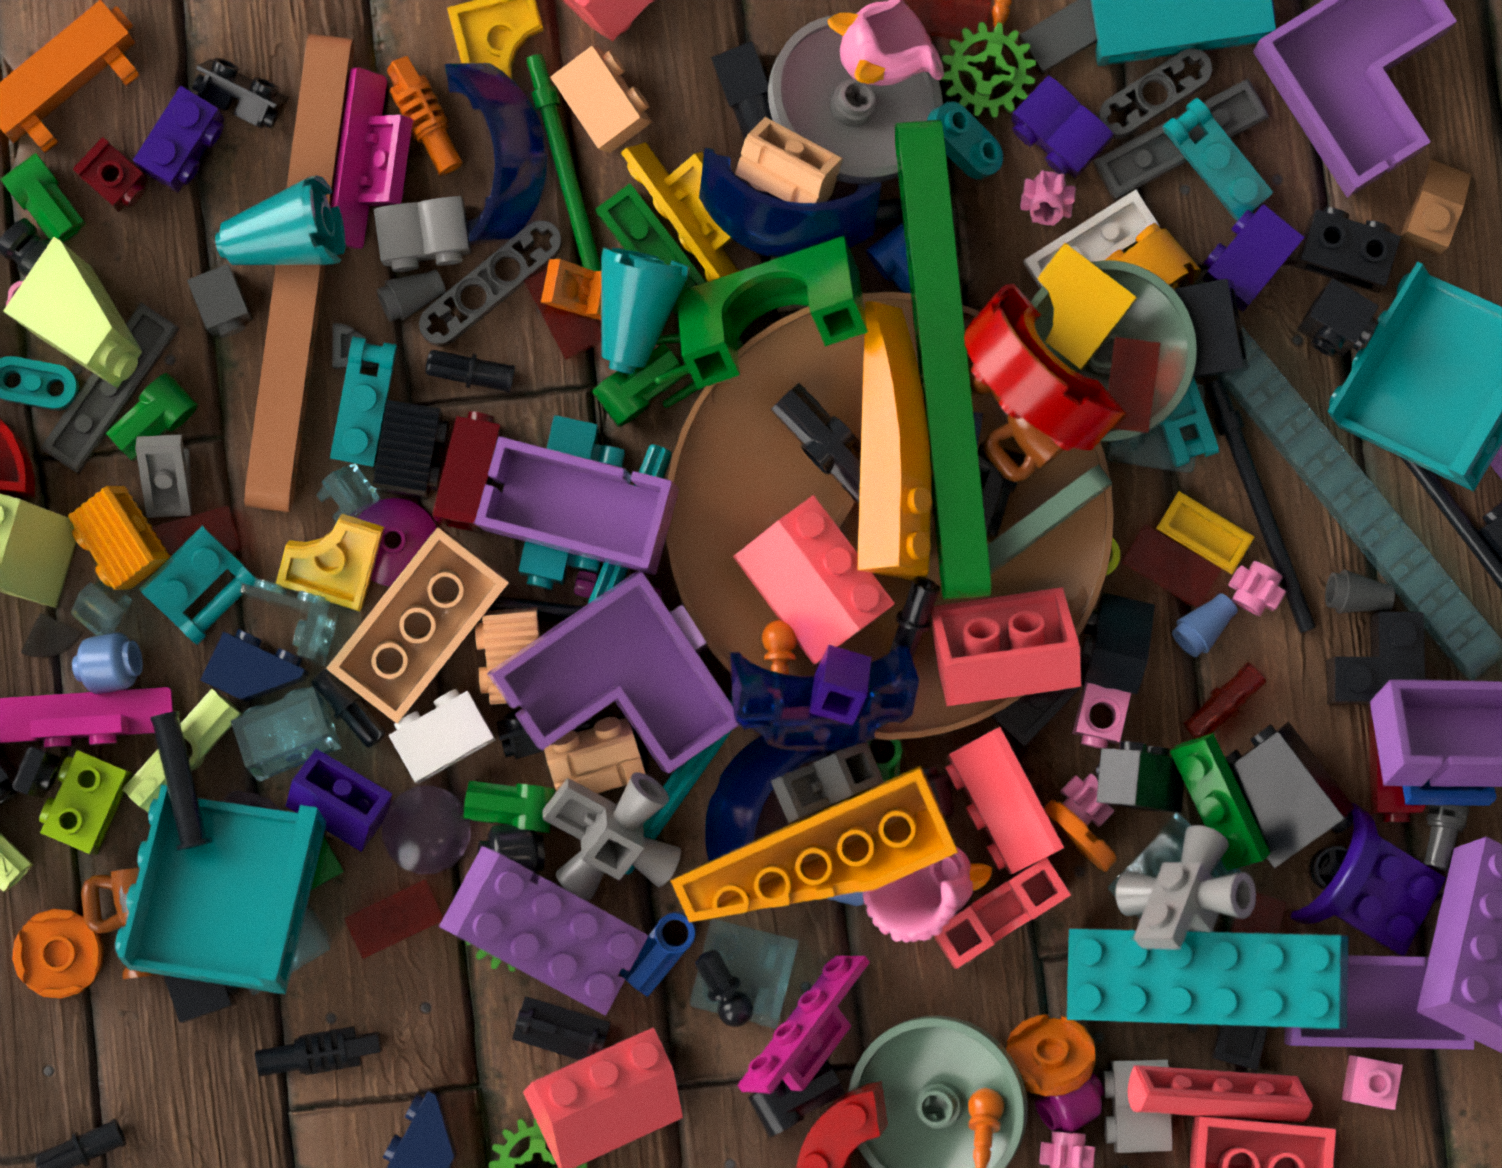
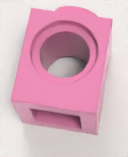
(1115, 700)
(1372, 1082)

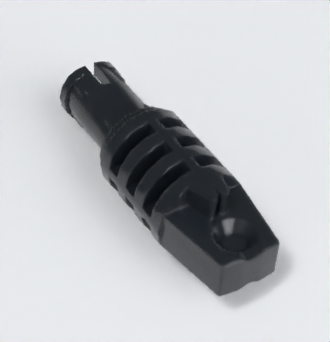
(318, 1052)

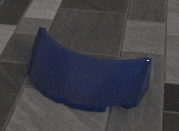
(517, 146)
(782, 226)
(780, 704)
(743, 792)

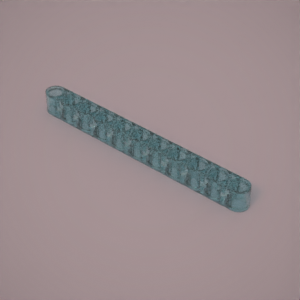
(1363, 512)

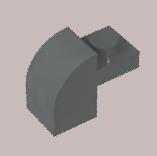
(827, 781)

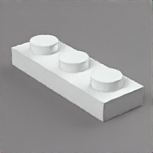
(1099, 235)

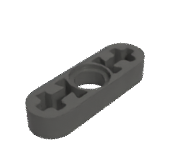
(1175, 67)

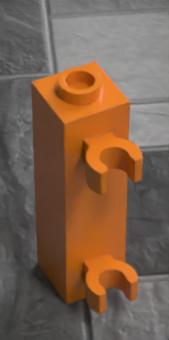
(62, 69)

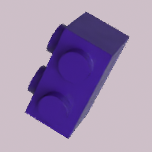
(180, 139)
(1254, 254)
(345, 798)

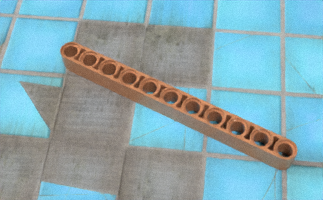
(297, 287)

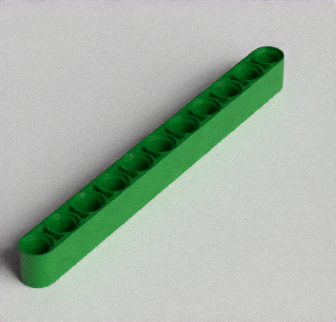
(942, 359)

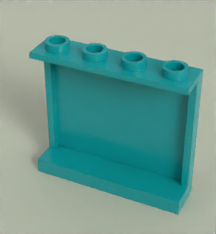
(1166, 27)
(1429, 380)
(225, 906)

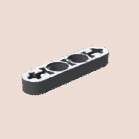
(495, 289)

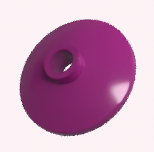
(410, 523)

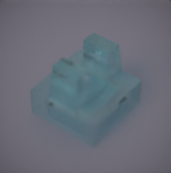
(349, 490)
(97, 610)

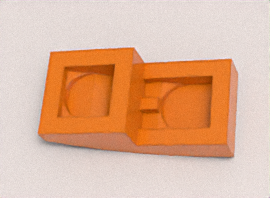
(573, 288)

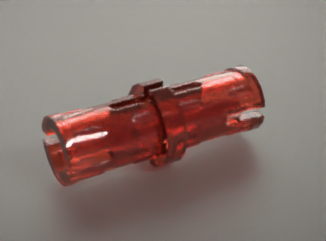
(1225, 701)

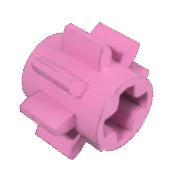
(1048, 198)
(1257, 588)
(1082, 800)
(1067, 1151)

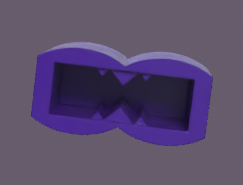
(1060, 127)

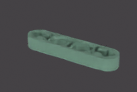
(1047, 517)

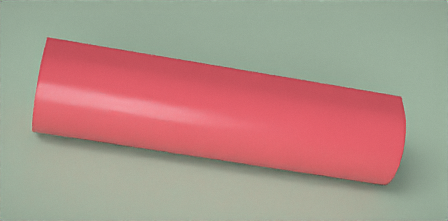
(1218, 1094)

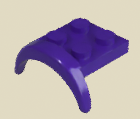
(1376, 889)

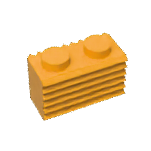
(117, 538)

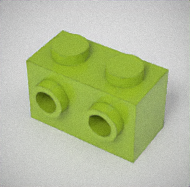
(84, 802)

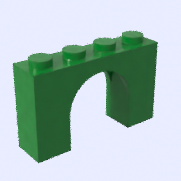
(721, 309)

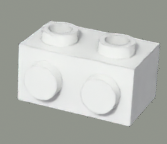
(441, 736)

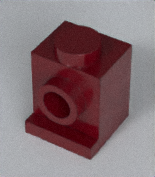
(98, 162)

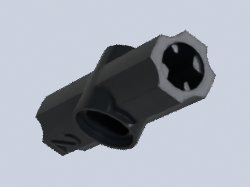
(822, 437)

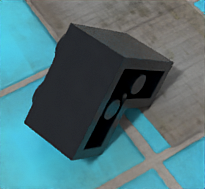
(1395, 655)

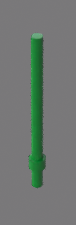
(547, 101)

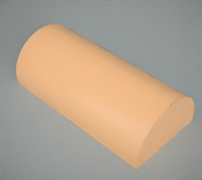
(418, 624)

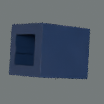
(248, 671)
(427, 1139)

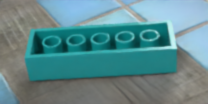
(1210, 979)

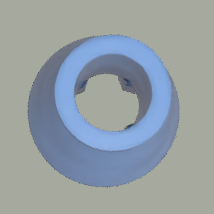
(1203, 626)

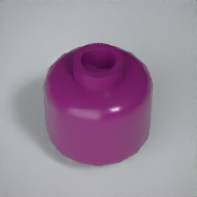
(1073, 1109)

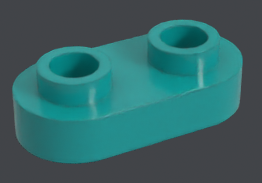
(968, 141)
(36, 383)

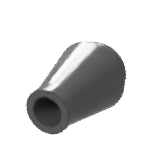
(409, 294)
(1356, 593)

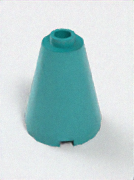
(286, 229)
(635, 304)

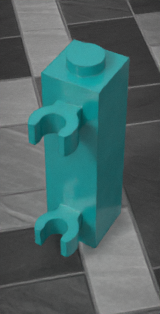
(547, 565)

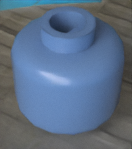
(107, 663)

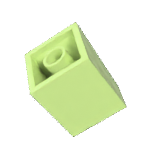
(75, 315)
(33, 551)

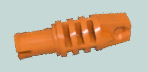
(417, 101)

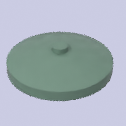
(1153, 317)
(927, 1079)

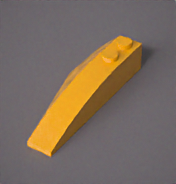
(893, 452)
(827, 854)

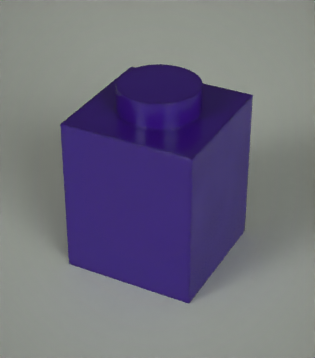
(840, 685)

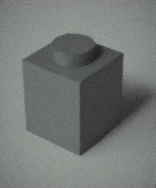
(220, 301)

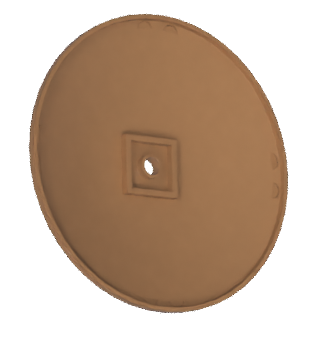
(747, 471)

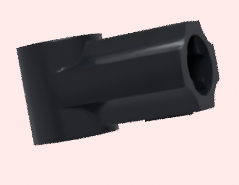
(995, 489)
(786, 1107)

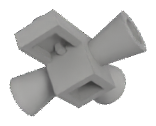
(611, 834)
(1185, 893)

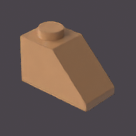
(1436, 208)

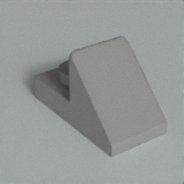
(164, 475)

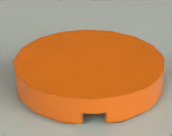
(1079, 836)
(57, 954)
(1052, 1054)

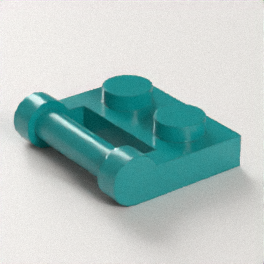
(189, 575)

